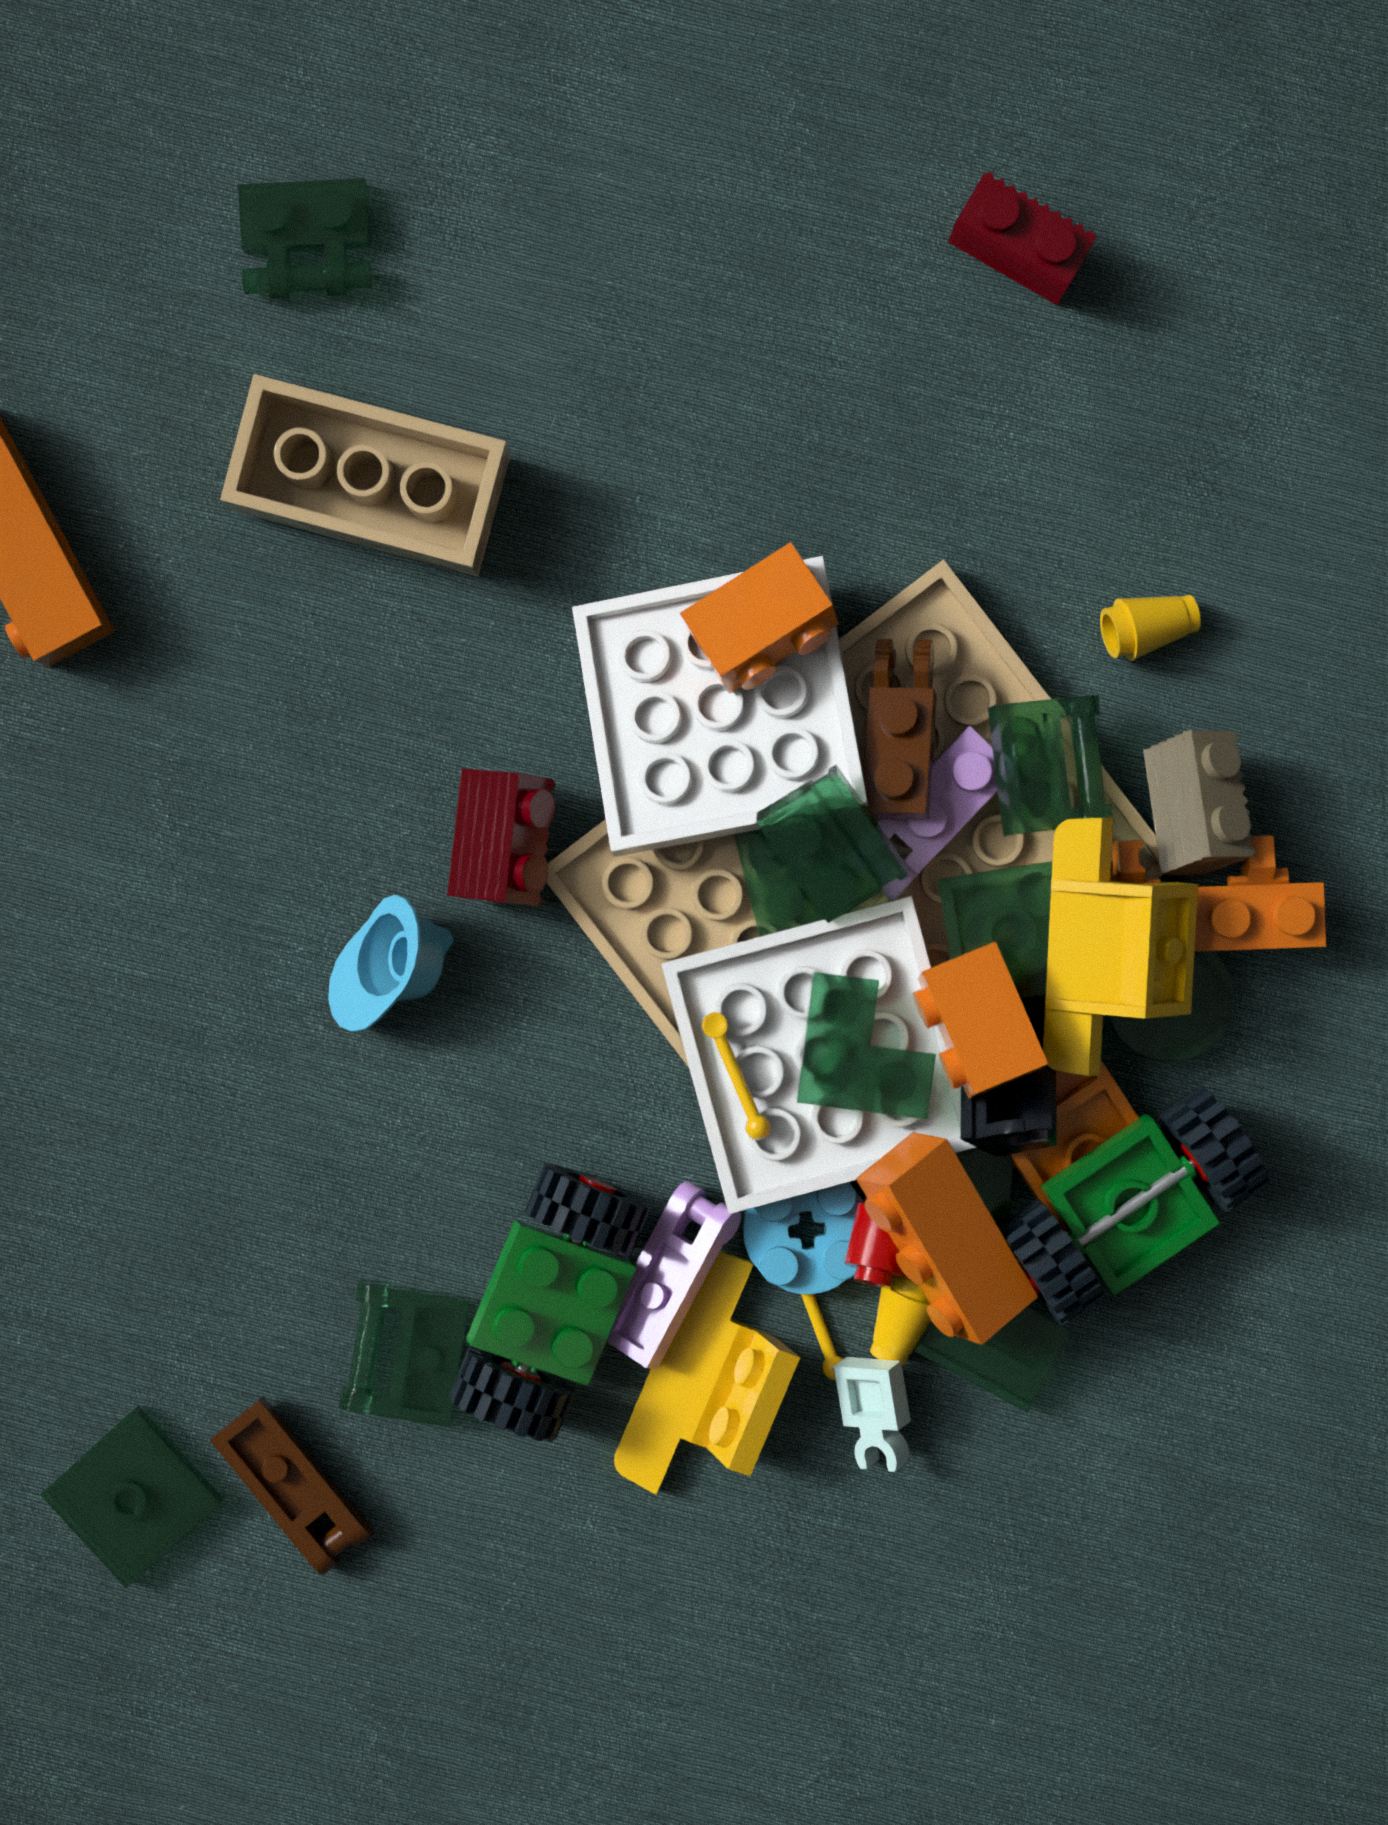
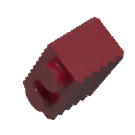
(1021, 238)
(501, 837)

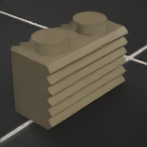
(1198, 802)

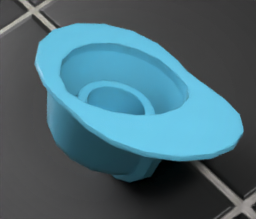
(386, 962)

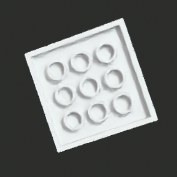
(680, 750)
(765, 999)

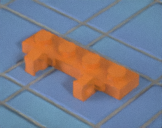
(1253, 908)

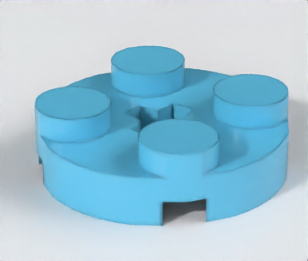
(784, 1259)

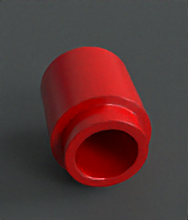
(872, 1252)

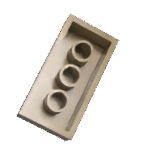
(366, 475)

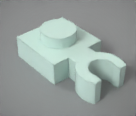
(876, 1402)

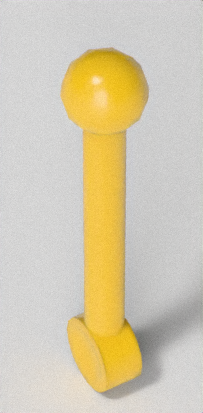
(757, 1125)
(823, 1336)

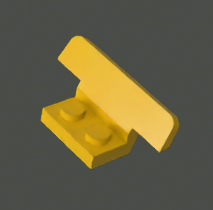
(1110, 947)
(711, 1387)

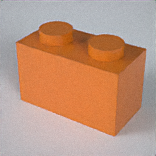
(761, 619)
(979, 1021)

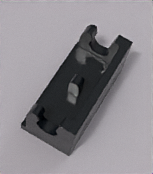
(1014, 1115)

